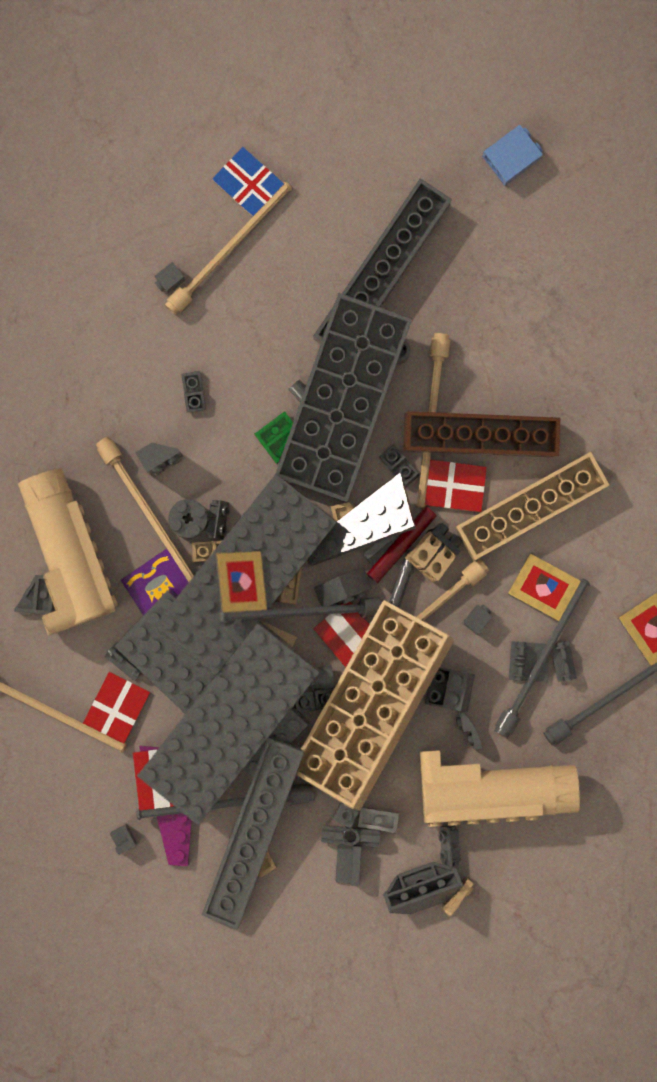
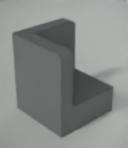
(123, 839)

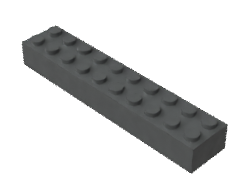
(395, 247)

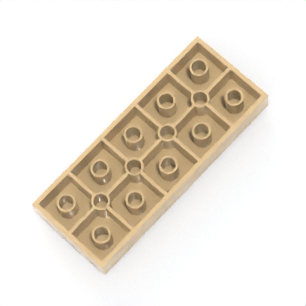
(372, 704)

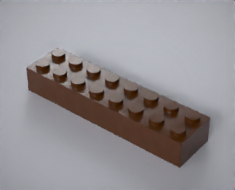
(481, 434)

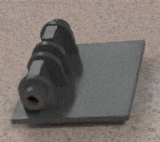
(523, 659)

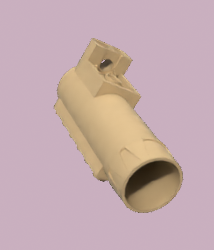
(74, 572)
(472, 795)

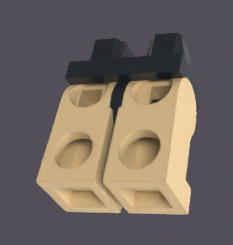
(434, 552)

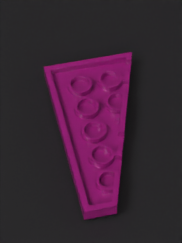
(175, 833)

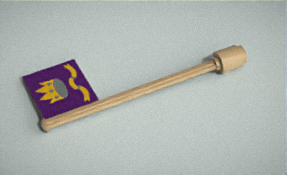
(164, 570)

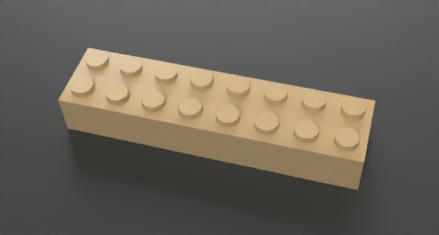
(532, 506)

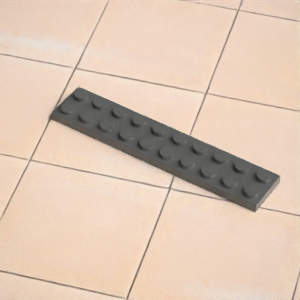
(253, 832)

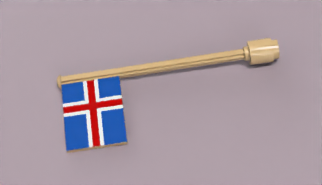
(256, 192)

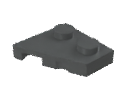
(36, 598)

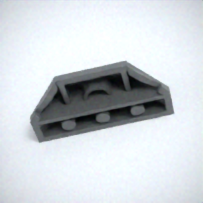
(422, 888)

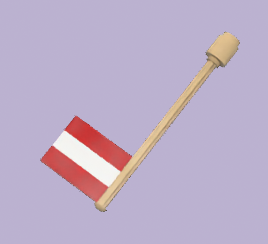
(345, 631)

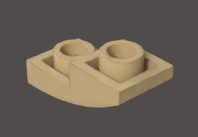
(202, 550)

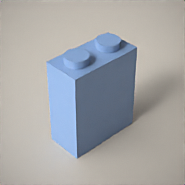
(512, 154)

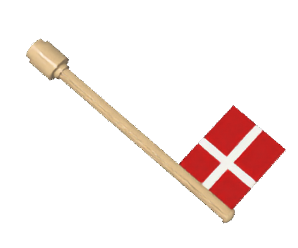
(445, 482)
(110, 714)

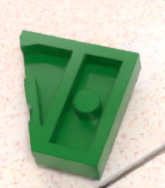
(275, 435)

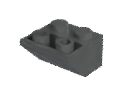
(156, 457)
(450, 689)

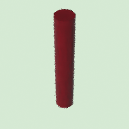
(401, 545)

